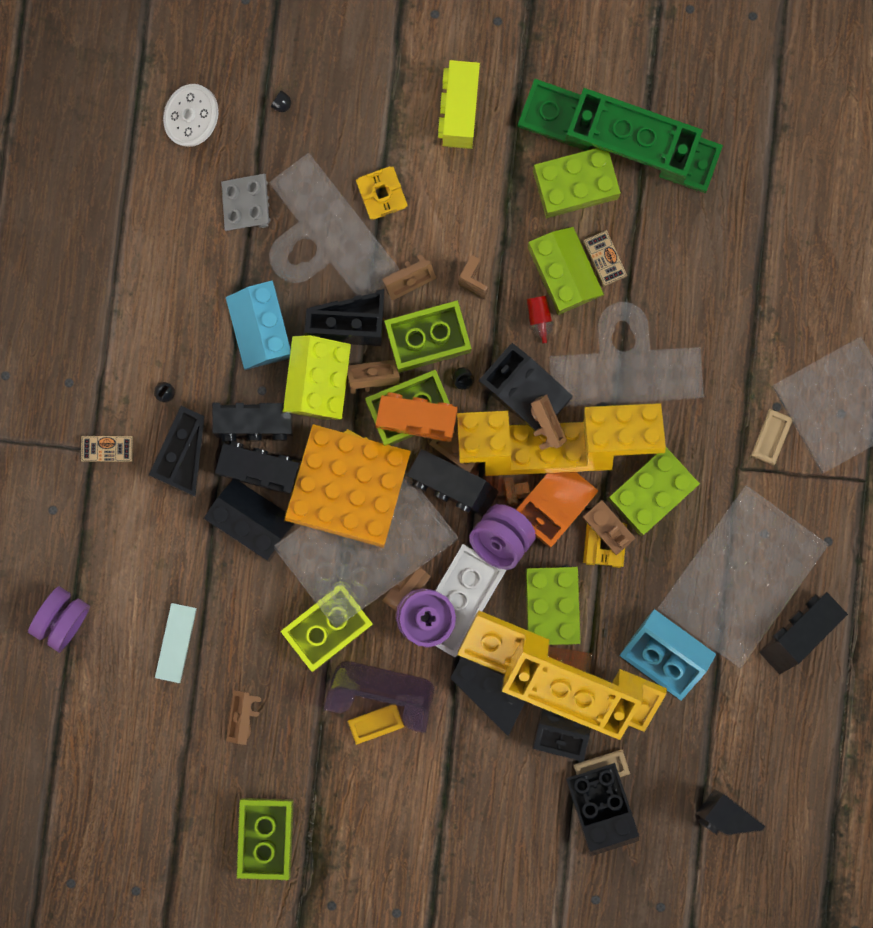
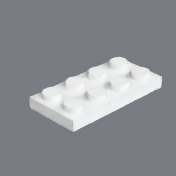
(468, 587)

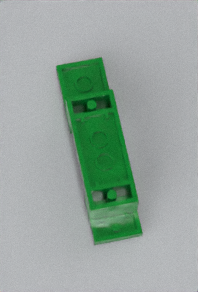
(622, 130)

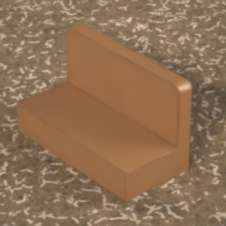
(467, 279)

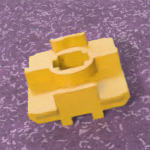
(374, 205)
(593, 553)

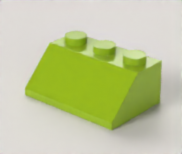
(564, 269)

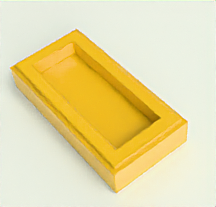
(375, 723)

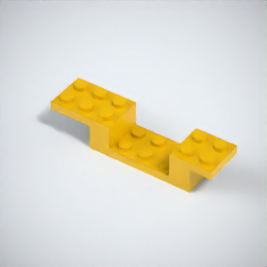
(588, 447)
(557, 686)

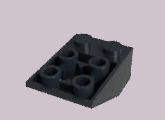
(519, 381)
(561, 736)
(602, 809)

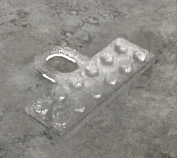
(332, 226)
(629, 375)

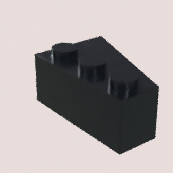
(349, 321)
(251, 421)
(180, 452)
(256, 467)
(452, 483)
(803, 632)
(485, 690)

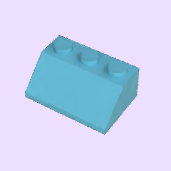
(259, 325)
(668, 655)

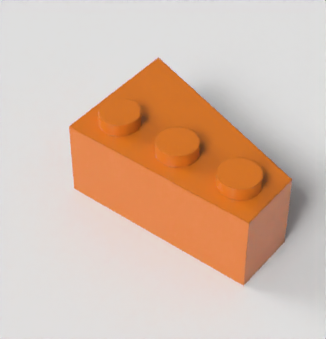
(416, 417)

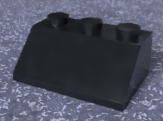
(249, 519)
(725, 816)

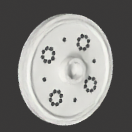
(190, 115)

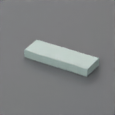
(175, 643)

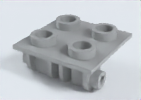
(245, 202)

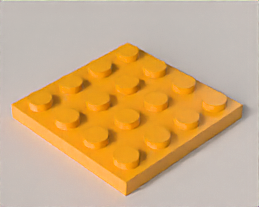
(347, 485)

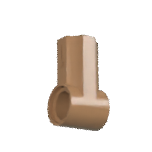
(412, 582)

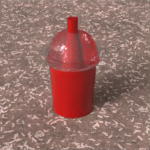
(540, 317)

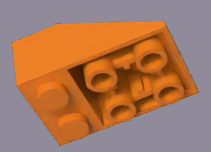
(556, 504)

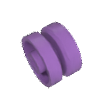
(502, 536)
(58, 619)
(440, 621)

